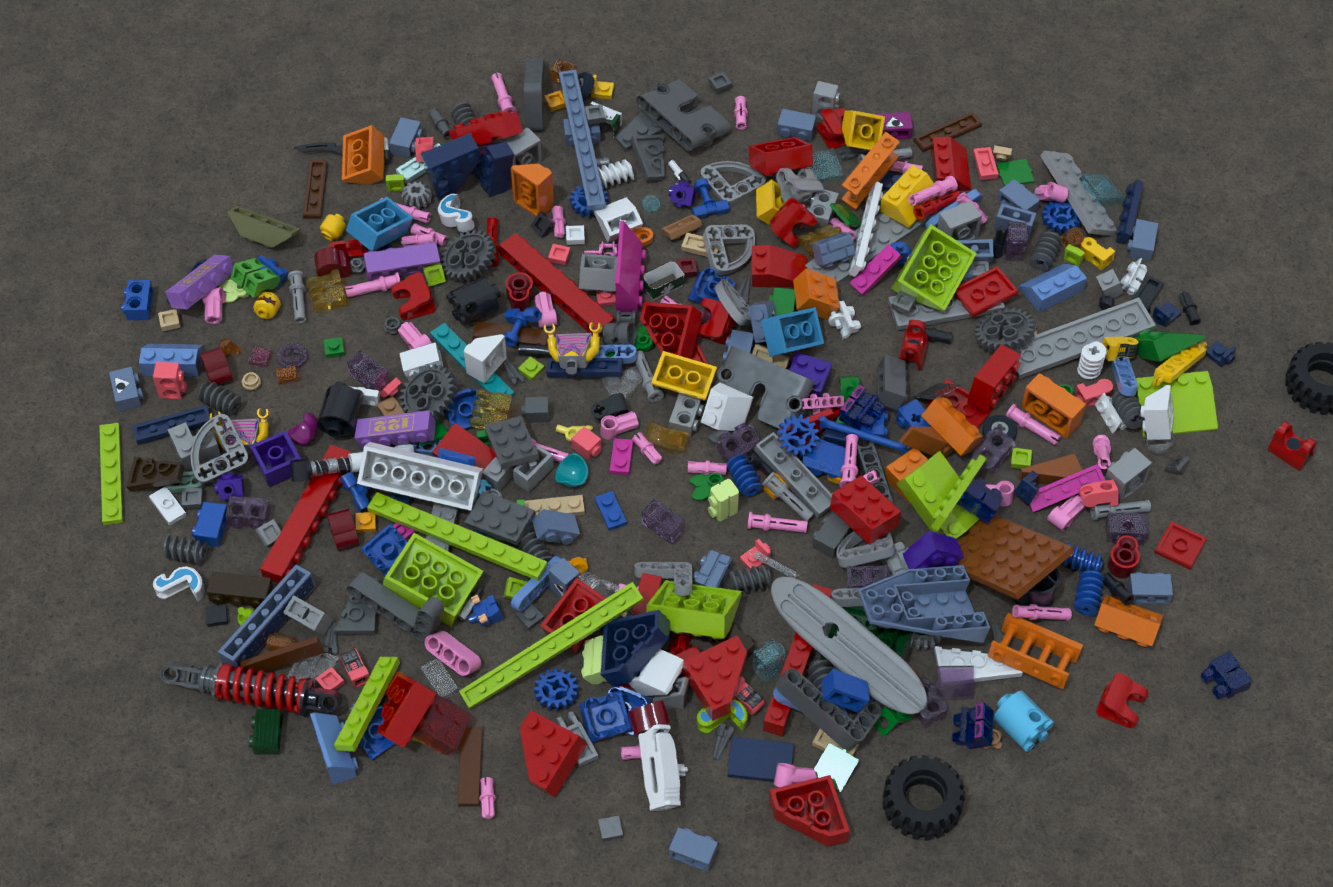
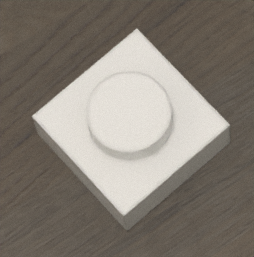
(575, 235)

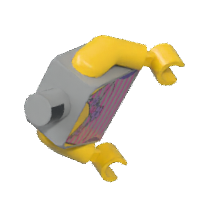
(574, 350)
(249, 431)

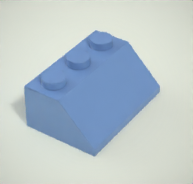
(1054, 286)
(185, 354)
(338, 763)

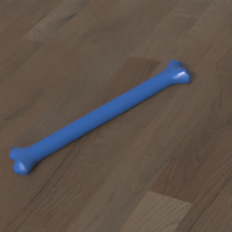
(825, 423)

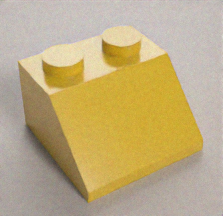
(862, 129)
(768, 201)

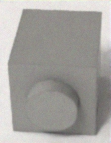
(1110, 284)

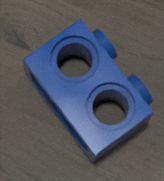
(138, 300)

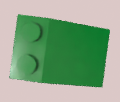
(1163, 344)

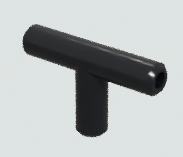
(754, 459)

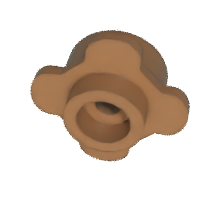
(996, 742)

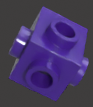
(688, 191)
(230, 480)

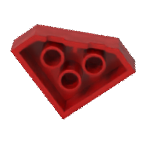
(490, 127)
(672, 326)
(717, 675)
(404, 708)
(549, 752)
(811, 810)

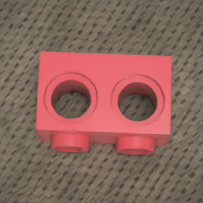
(169, 380)

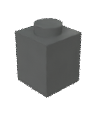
(536, 409)

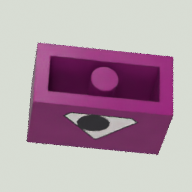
(898, 125)

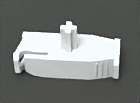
(661, 768)

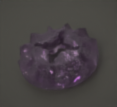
(285, 352)

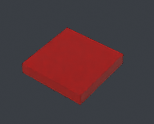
(1180, 545)

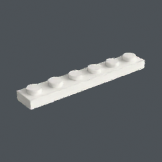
(867, 224)

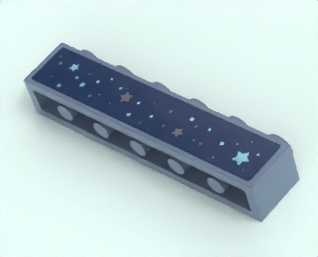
(267, 617)

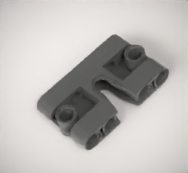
(670, 107)
(781, 385)

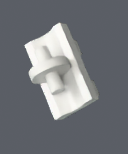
(843, 320)

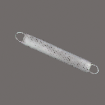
(775, 567)

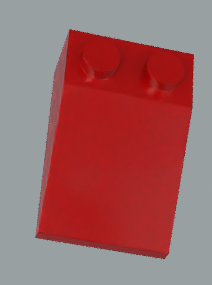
(775, 266)
(572, 604)

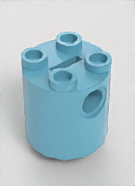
(1022, 719)

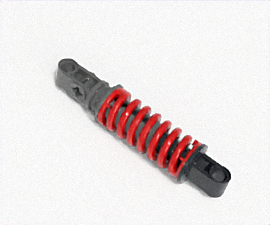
(253, 689)

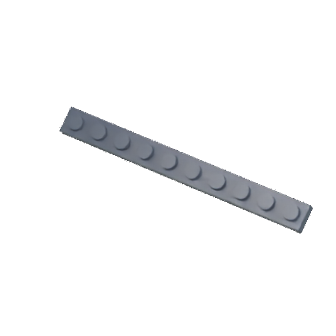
(582, 140)

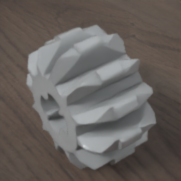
(416, 195)

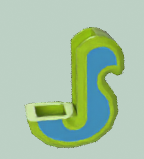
(737, 715)

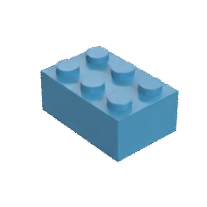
(379, 224)
(792, 331)

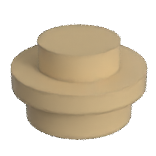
(251, 381)

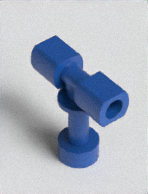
(709, 205)
(520, 320)
(358, 491)

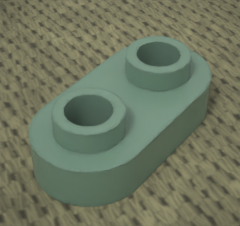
(186, 482)

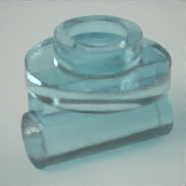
(650, 203)

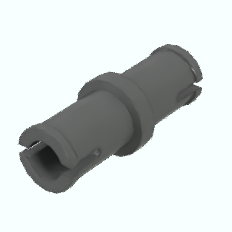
(440, 123)

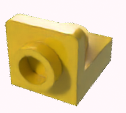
(602, 90)

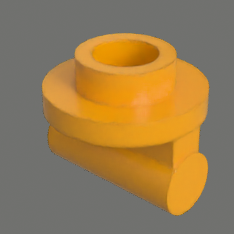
(580, 564)

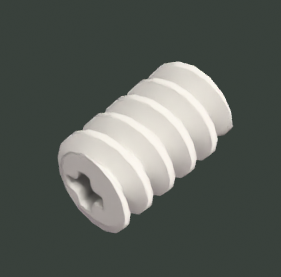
(616, 172)
(1091, 360)

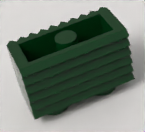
(267, 732)

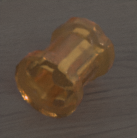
(286, 374)

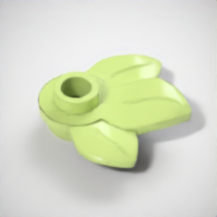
(232, 290)

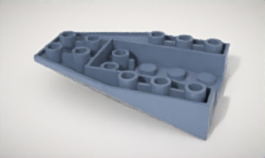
(926, 603)

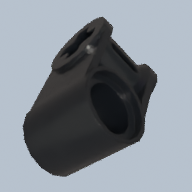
(612, 406)

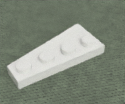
(984, 667)

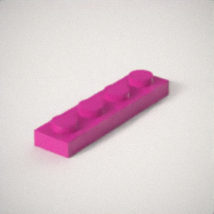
(1065, 487)

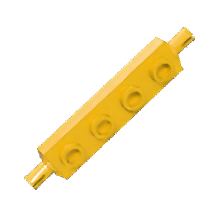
(1179, 363)

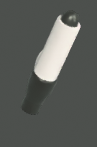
(387, 154)
(678, 171)
(469, 605)

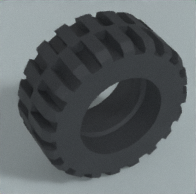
(1301, 384)
(923, 822)

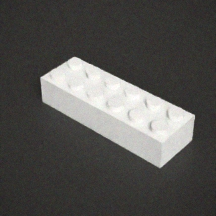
(419, 476)

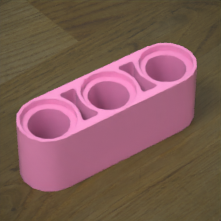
(453, 653)

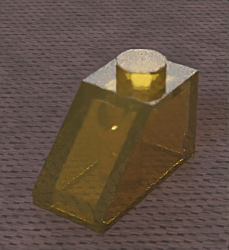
(666, 436)

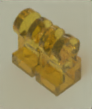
(820, 233)
(327, 292)
(495, 402)

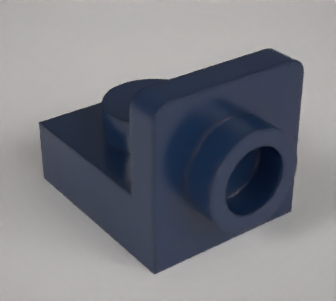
(1166, 314)
(1220, 354)
(1026, 489)

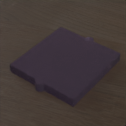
(955, 682)

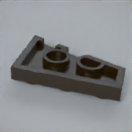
(152, 474)

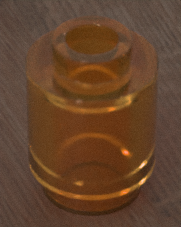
(1073, 236)
(278, 641)

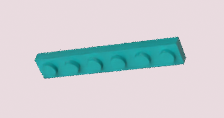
(455, 348)

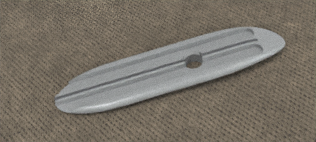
(853, 649)

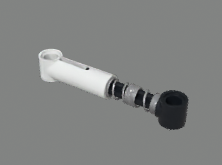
(304, 469)

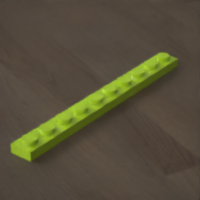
(458, 536)
(551, 645)

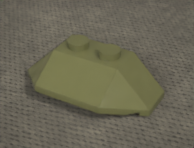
(260, 227)

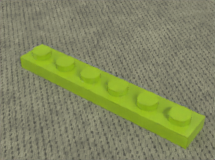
(111, 474)
(956, 493)
(367, 704)

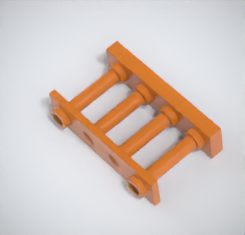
(870, 169)
(1042, 638)

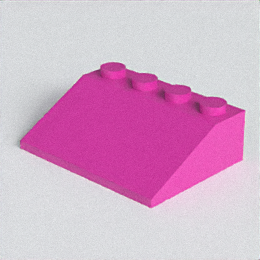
(629, 270)

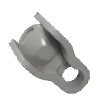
(798, 186)

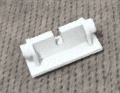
(1135, 271)
(1109, 414)

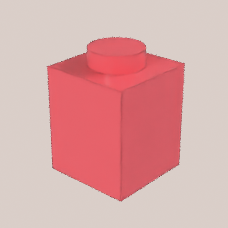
(586, 443)

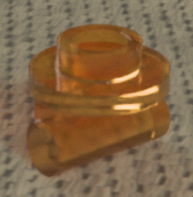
(229, 347)

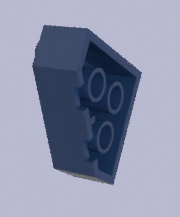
(451, 164)
(494, 167)
(631, 644)

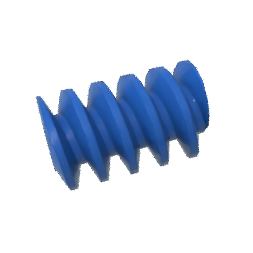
(744, 476)
(1083, 560)
(1089, 593)

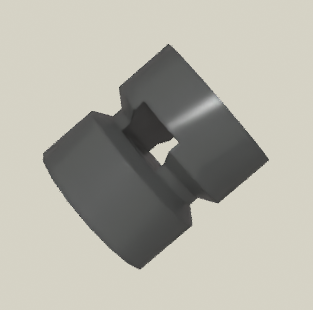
(619, 333)

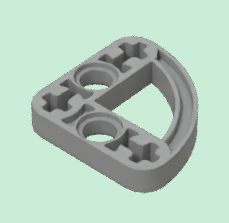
(732, 191)
(721, 239)
(733, 302)
(230, 450)
(863, 554)

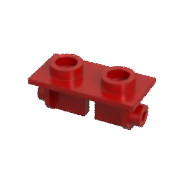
(353, 247)
(681, 644)

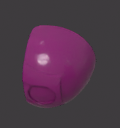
(305, 430)

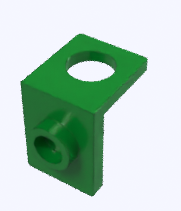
(848, 385)
(893, 718)

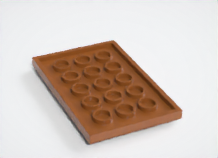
(1009, 555)

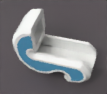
(453, 216)
(179, 580)

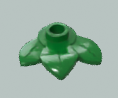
(643, 340)
(703, 485)

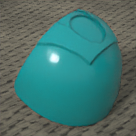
(572, 471)

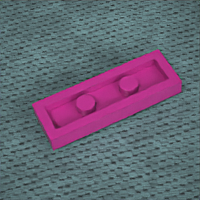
(876, 270)

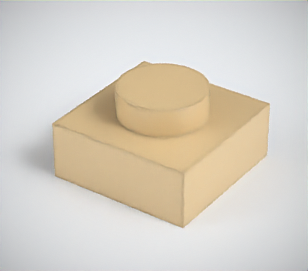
(1002, 153)
(169, 320)

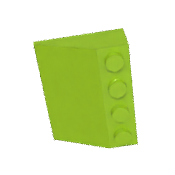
(934, 269)
(1191, 400)
(928, 488)
(431, 571)
(703, 612)

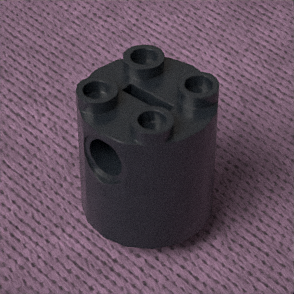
(474, 300)
(340, 410)
(1043, 592)

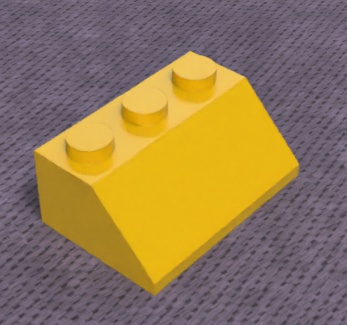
(895, 200)
(684, 375)

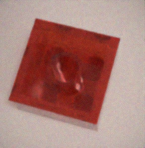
(442, 726)

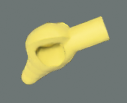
(571, 431)

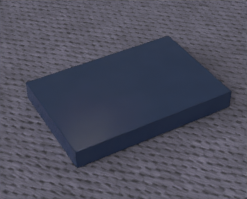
(757, 758)

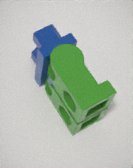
(258, 275)

